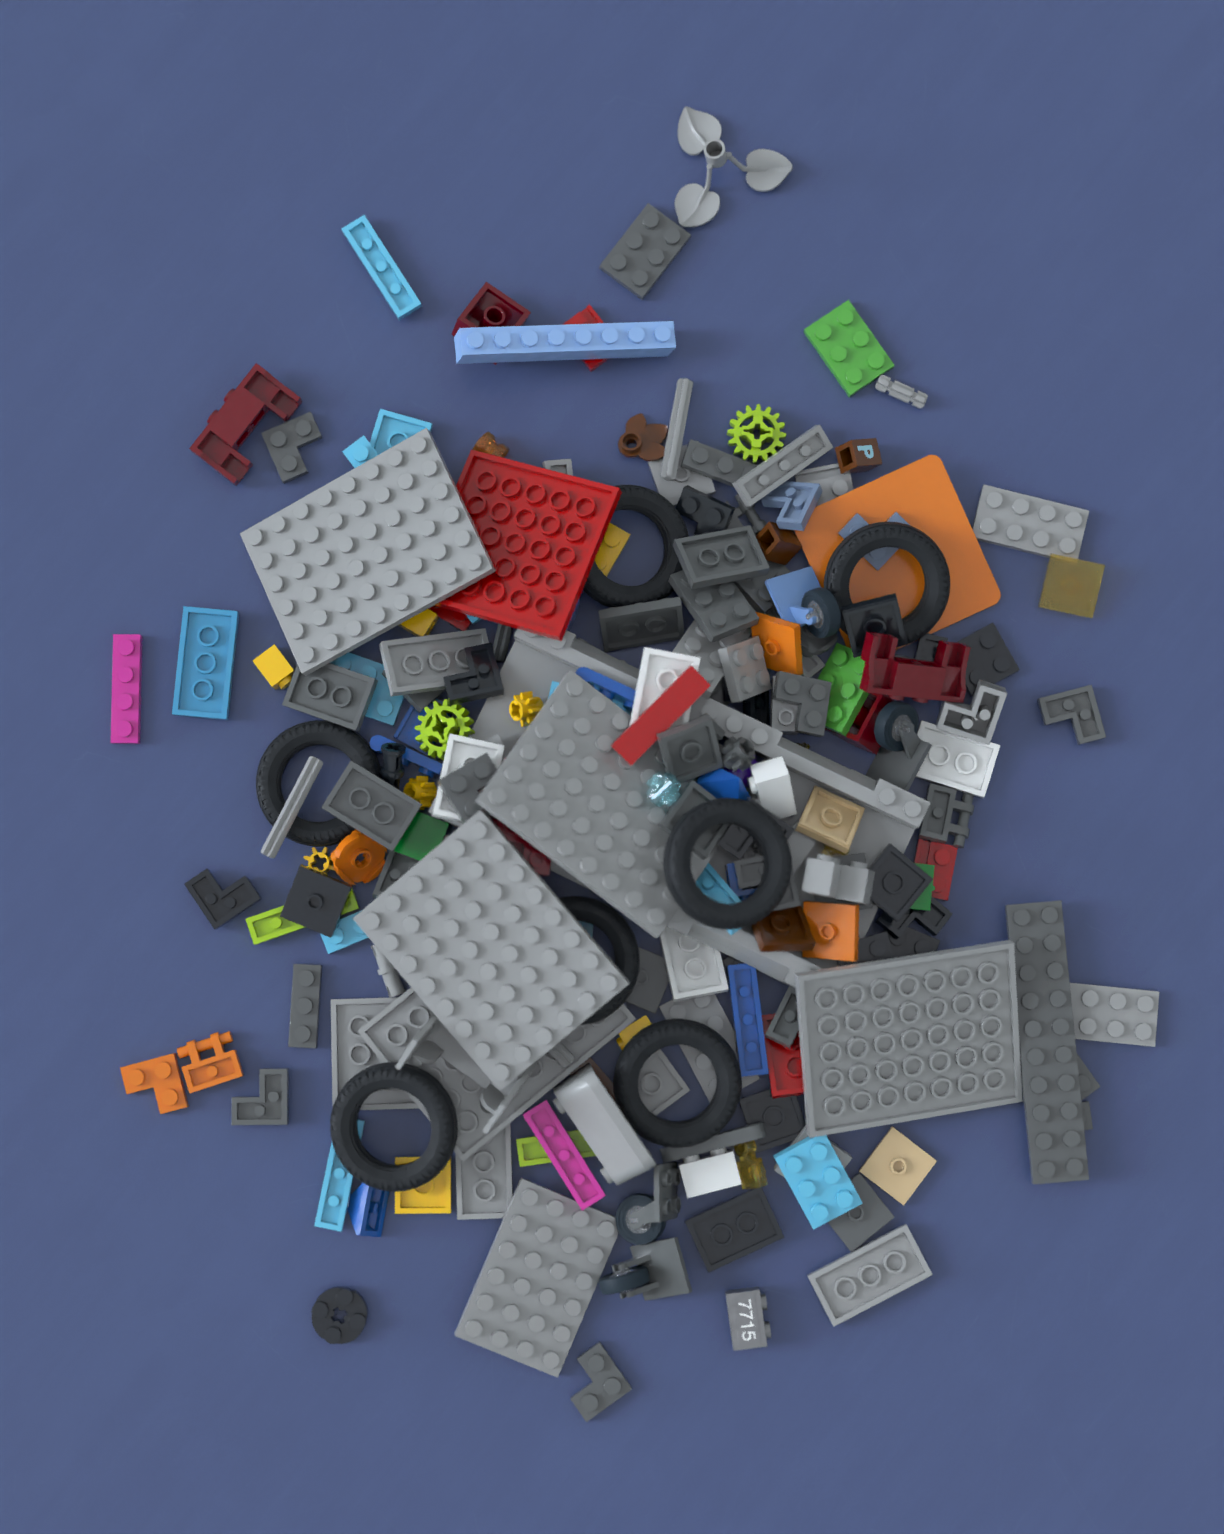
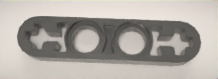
(720, 1140)

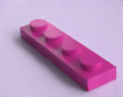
(126, 689)
(564, 1155)

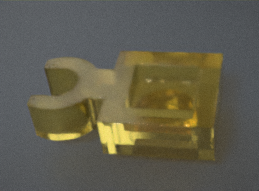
(749, 1167)

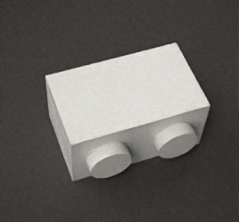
(773, 787)
(709, 1172)

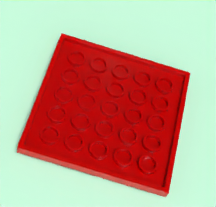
(540, 538)

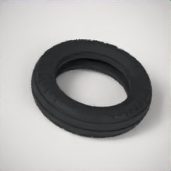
(671, 527)
(901, 536)
(279, 754)
(776, 863)
(622, 941)
(694, 1130)
(353, 1153)

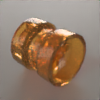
(488, 445)

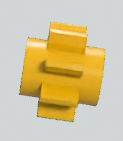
(525, 707)
(421, 790)
(313, 860)

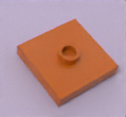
(780, 643)
(833, 929)

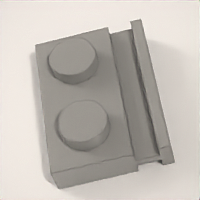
(831, 481)

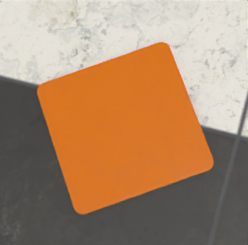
(927, 502)

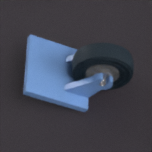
(804, 602)

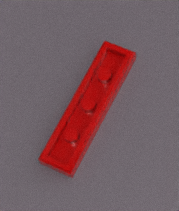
(660, 715)

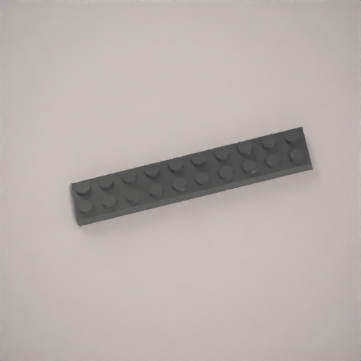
(1047, 1044)

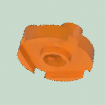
(347, 852)

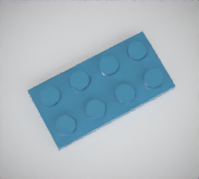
(205, 663)

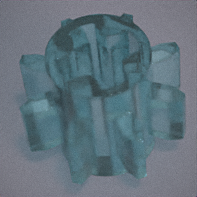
(663, 789)

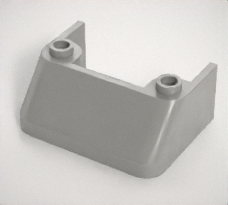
(436, 1042)
(602, 1126)

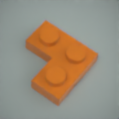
(163, 1076)

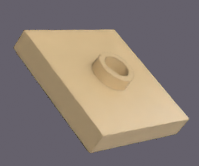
(830, 819)
(897, 1165)

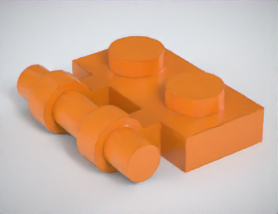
(213, 1070)

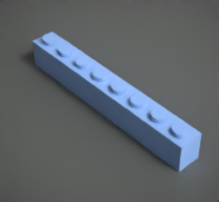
(564, 342)

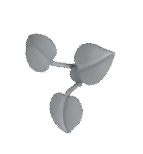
(701, 133)

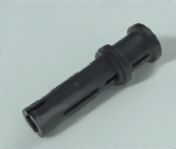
(392, 763)

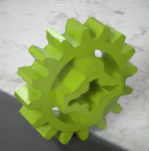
(746, 434)
(434, 725)

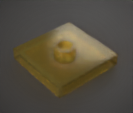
(1071, 585)

